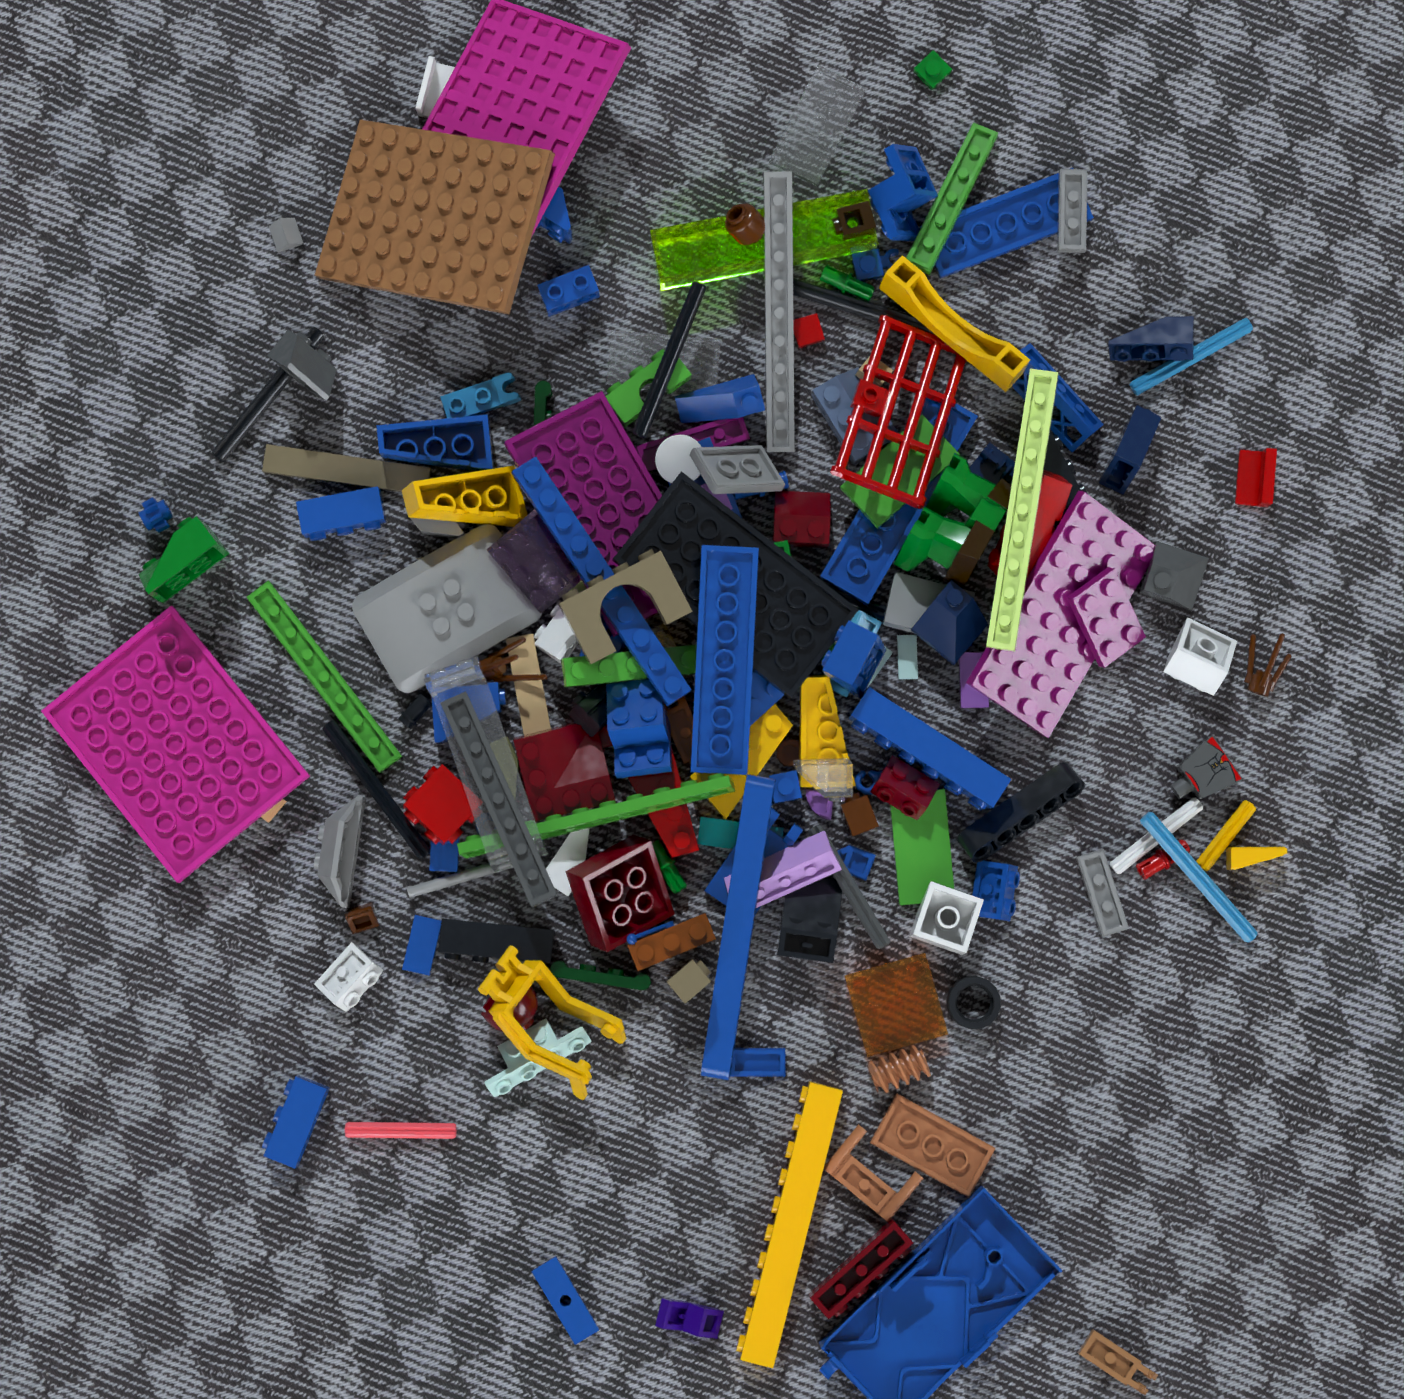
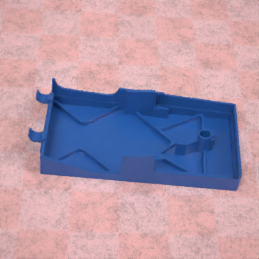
(939, 1304)

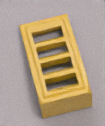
(1245, 856)

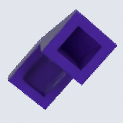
(689, 1317)

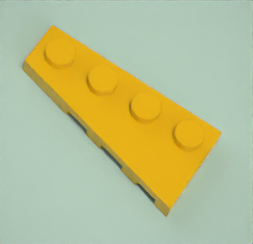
(819, 723)

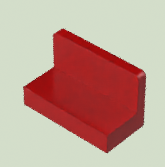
(1256, 477)

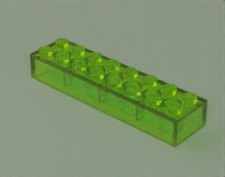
(707, 252)

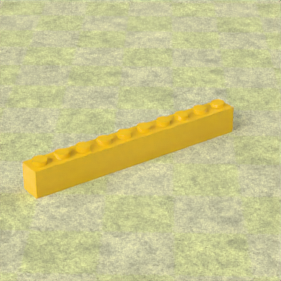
(790, 1225)

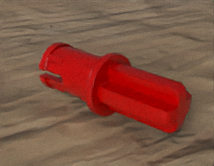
(1157, 862)

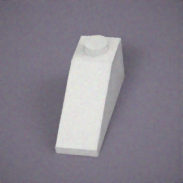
(569, 855)

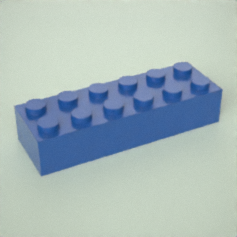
(929, 750)

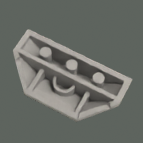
(340, 849)

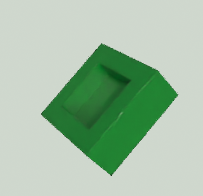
(932, 70)

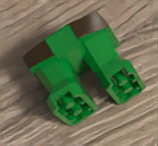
(951, 542)

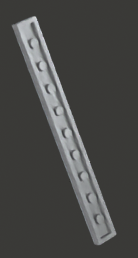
(779, 311)

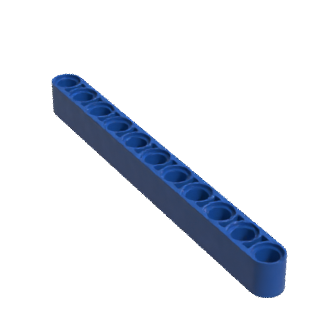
(738, 927)

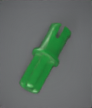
(847, 283)
(668, 868)

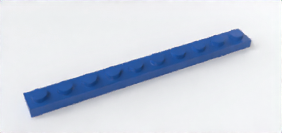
(591, 564)

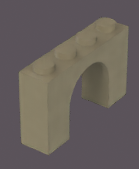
(649, 574)

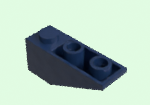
(1161, 340)

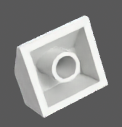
(557, 637)
(1200, 656)
(946, 918)

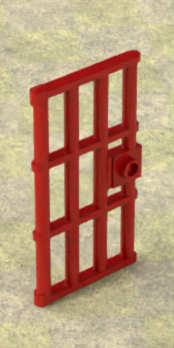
(881, 403)

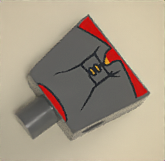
(1205, 771)

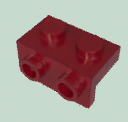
(905, 788)

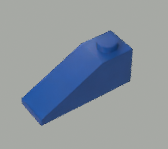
(721, 401)

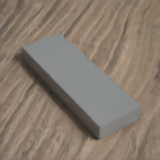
(1072, 210)
(1102, 893)

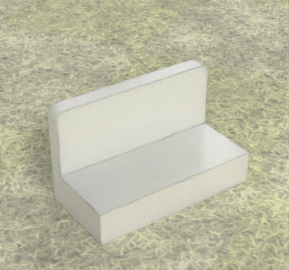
(432, 85)

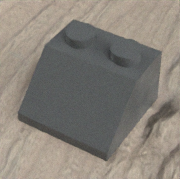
(304, 363)

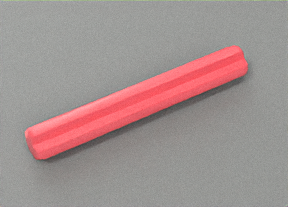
(400, 1130)

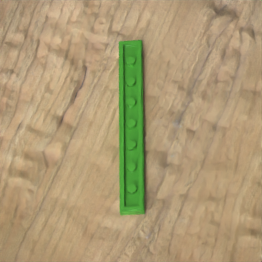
(324, 676)

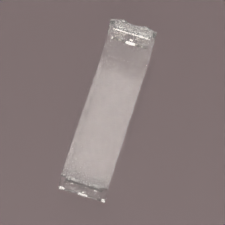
(469, 677)

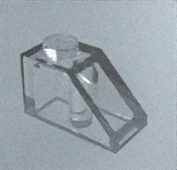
(828, 776)

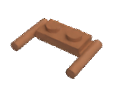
(864, 1182)

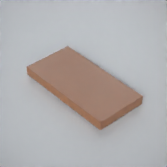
(932, 1145)

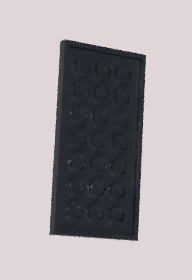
(794, 608)

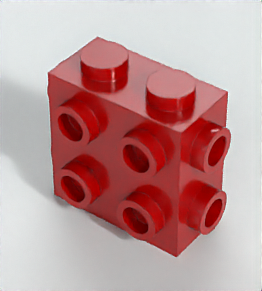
(439, 806)

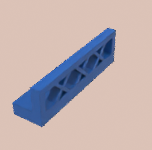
(1065, 400)

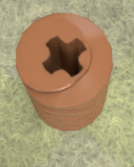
(898, 1068)

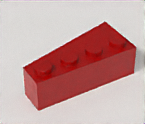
(1051, 506)
(673, 823)

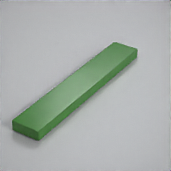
(952, 197)

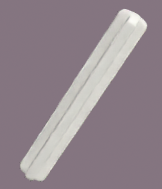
(1147, 842)

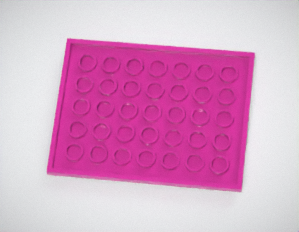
(175, 744)

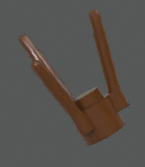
(495, 665)
(1263, 682)

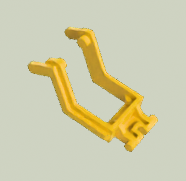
(509, 988)

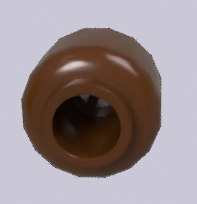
(745, 224)

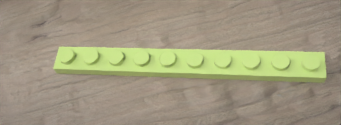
(1022, 510)

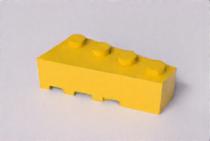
(469, 497)
(764, 739)

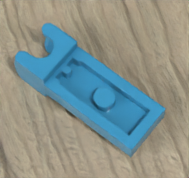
(480, 397)

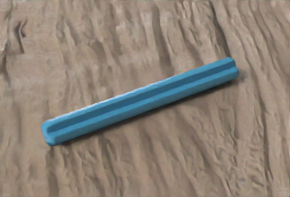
(1201, 351)

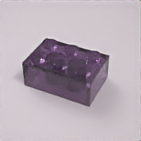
(535, 561)

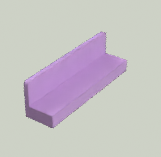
(795, 868)

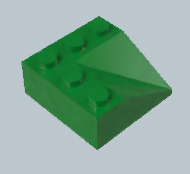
(187, 556)

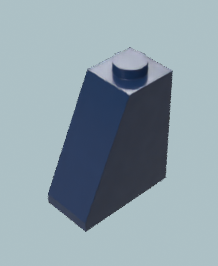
(1130, 450)

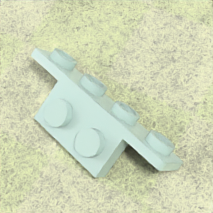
(522, 1069)

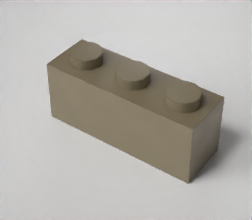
(690, 980)

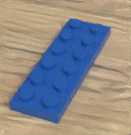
(1002, 226)

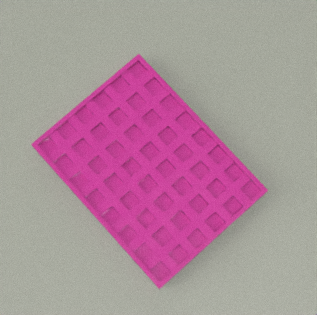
(529, 84)

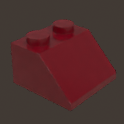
(802, 518)

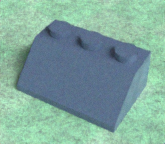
(834, 403)

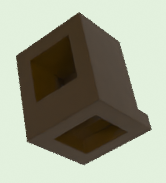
(858, 212)

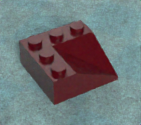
(563, 770)
(620, 892)

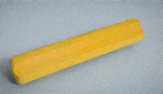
(1226, 835)

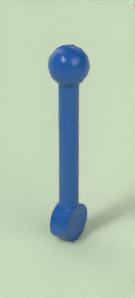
(632, 938)

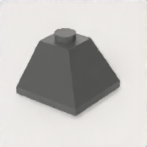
(1174, 576)

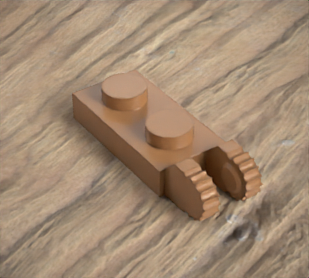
(1114, 1360)

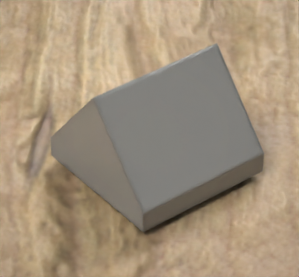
(285, 234)

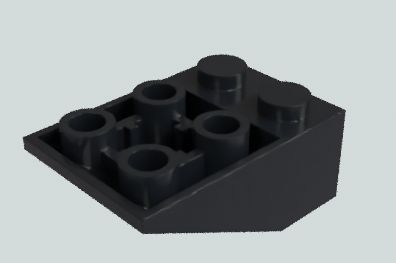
(811, 921)

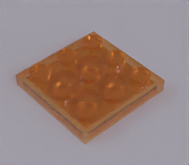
(896, 1004)

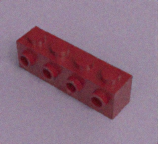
(860, 1269)

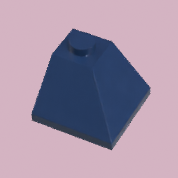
(951, 623)

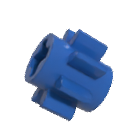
(155, 515)

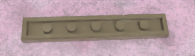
(341, 468)

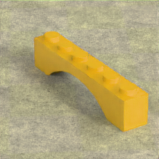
(990, 355)

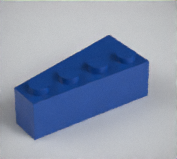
(447, 442)

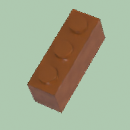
(671, 942)

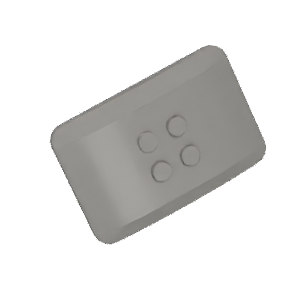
(443, 609)

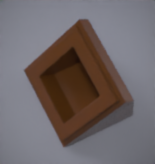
(361, 918)

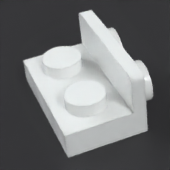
(348, 977)

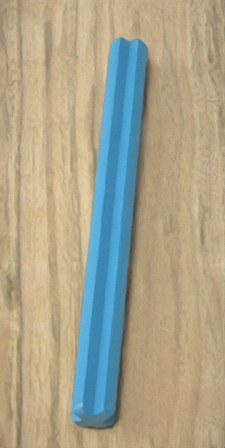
(1198, 877)

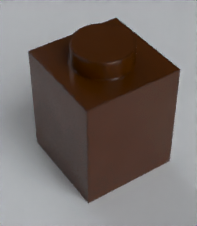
(858, 814)

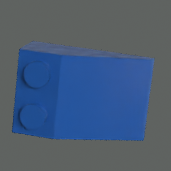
(854, 658)

